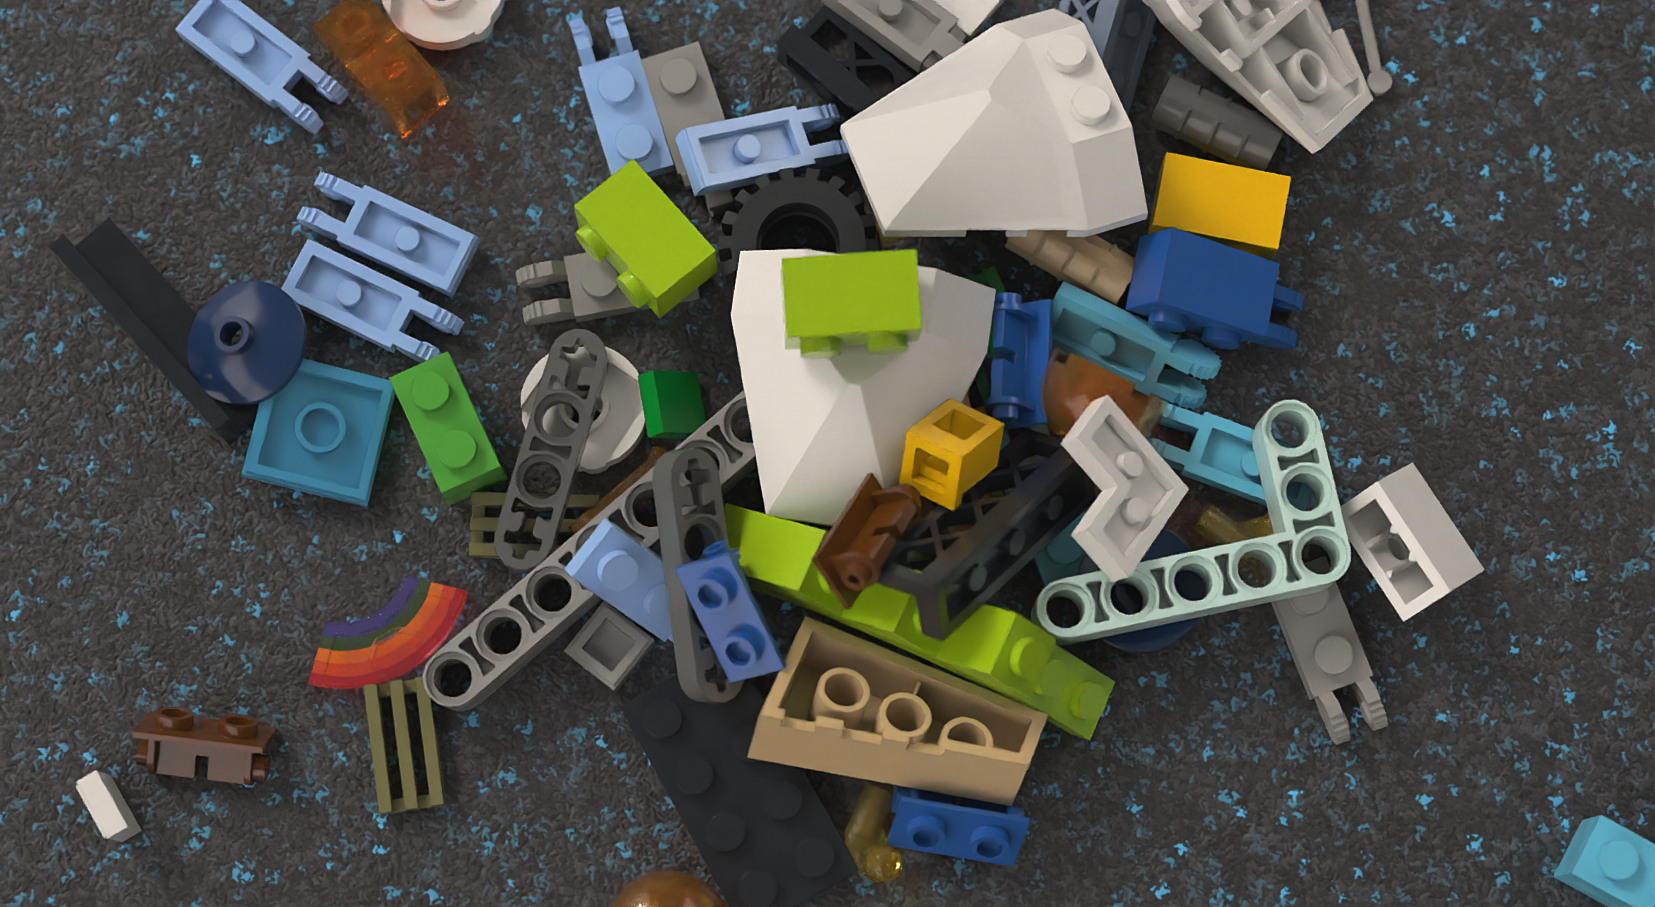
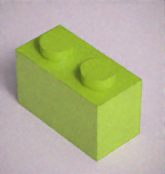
(644, 239)
(851, 302)

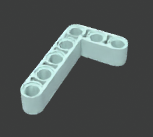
(1219, 564)

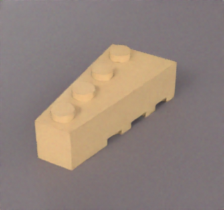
(893, 720)

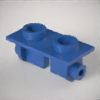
(1020, 357)
(731, 614)
(975, 831)

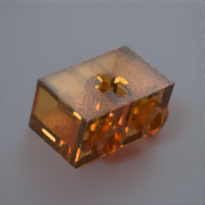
(381, 64)

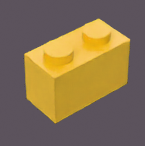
(1221, 203)

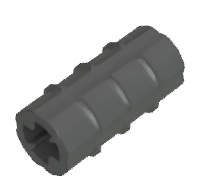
(1216, 124)

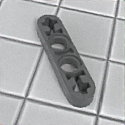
(542, 448)
(672, 525)

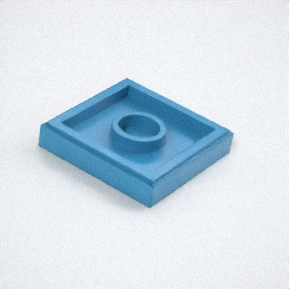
(322, 433)

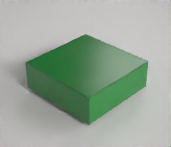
(671, 403)

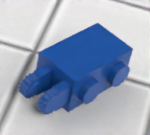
(1209, 290)

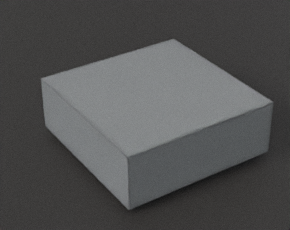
(609, 646)

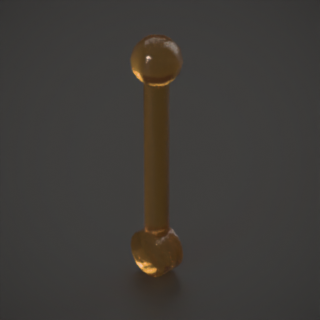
(653, 455)

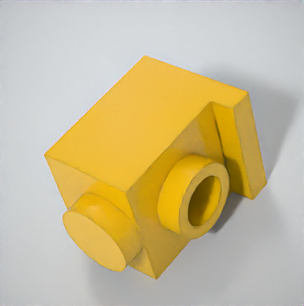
(950, 452)

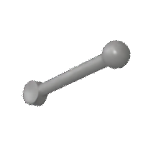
(1378, 80)

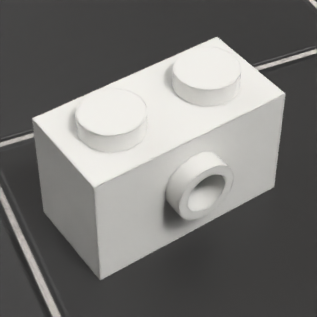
(1408, 541)

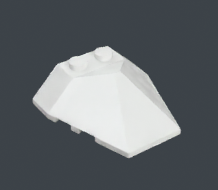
(1276, 59)
(1002, 138)
(846, 415)

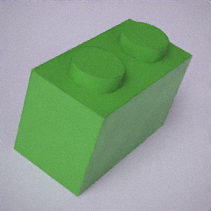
(448, 428)

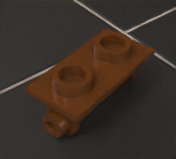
(865, 537)
(179, 739)

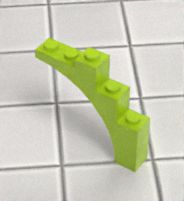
(989, 648)

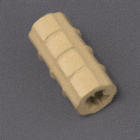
(1080, 261)

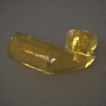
(1224, 530)
(867, 839)

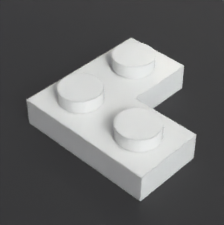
(1134, 484)

